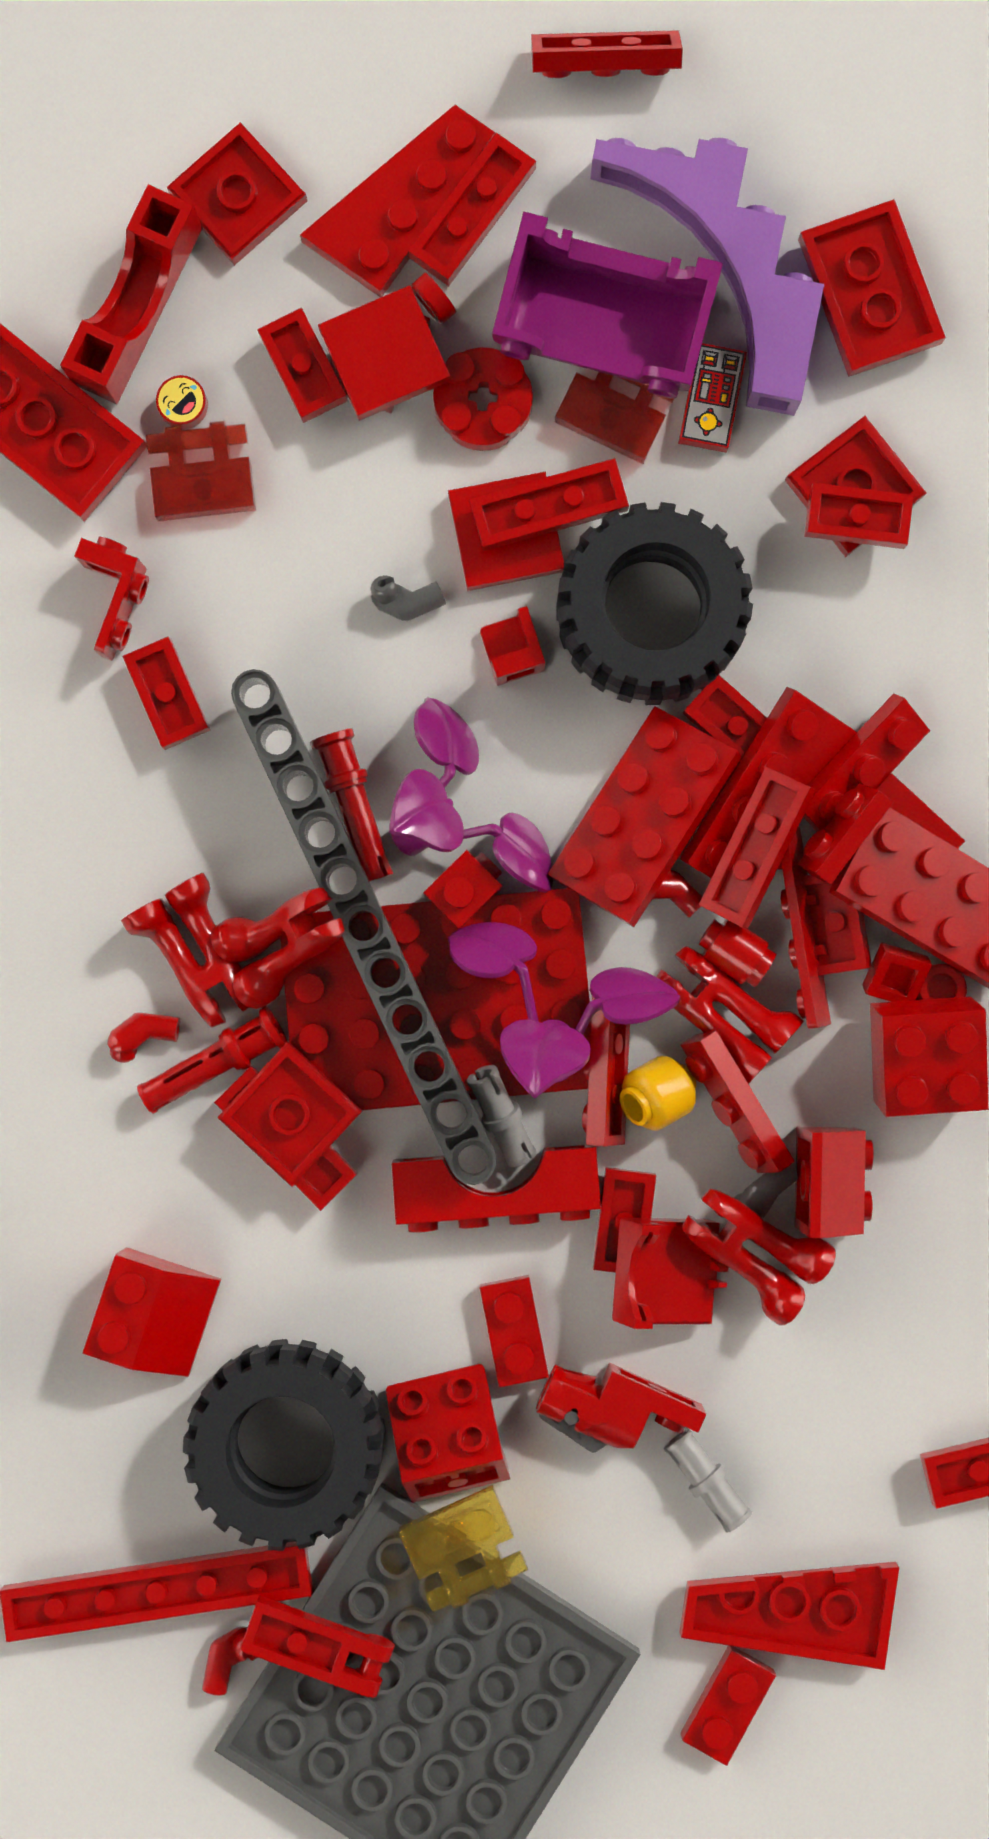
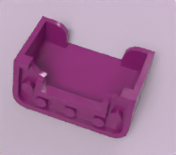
(604, 308)

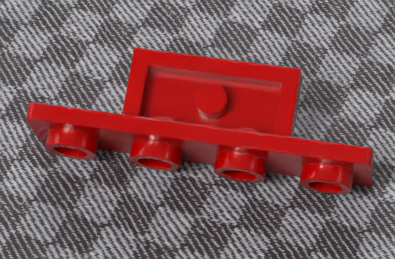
(825, 931)

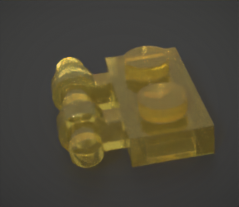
(455, 1534)

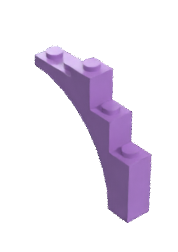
(703, 197)

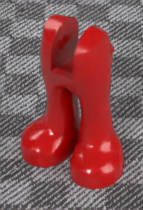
(156, 923)
(244, 939)
(715, 986)
(779, 1293)

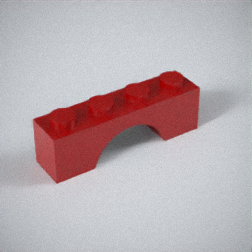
(153, 259)
(561, 1183)

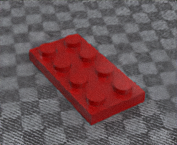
(59, 430)
(644, 815)
(922, 892)

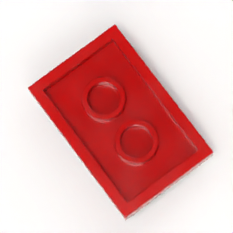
(871, 287)

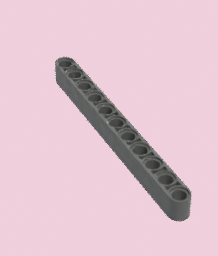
(362, 899)

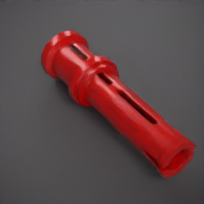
(347, 782)
(233, 1050)

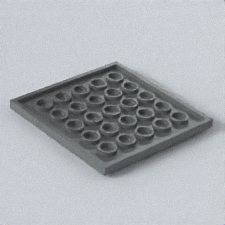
(470, 1708)

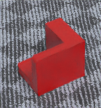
(513, 648)

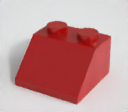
(832, 1181)
(151, 1314)

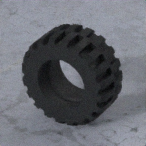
(666, 539)
(264, 1508)

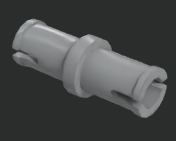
(501, 1116)
(707, 1480)

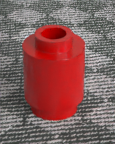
(737, 952)

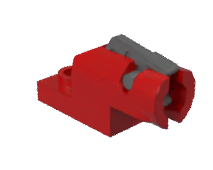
(614, 1409)

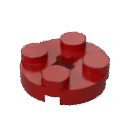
(503, 419)

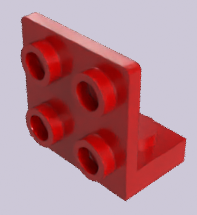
(446, 1433)

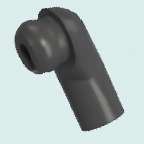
(402, 602)
(765, 1190)

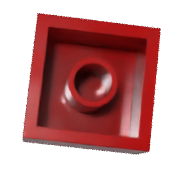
(929, 1056)

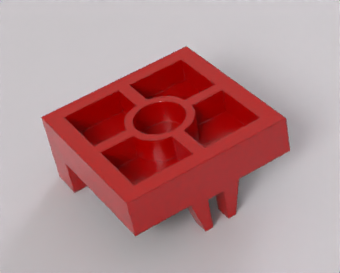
(663, 1275)

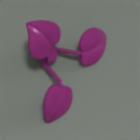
(427, 818)
(552, 1050)

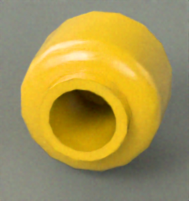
(658, 1093)

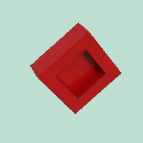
(896, 974)

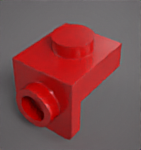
(465, 887)

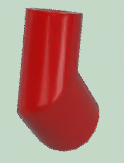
(680, 893)
(136, 1030)
(222, 1656)

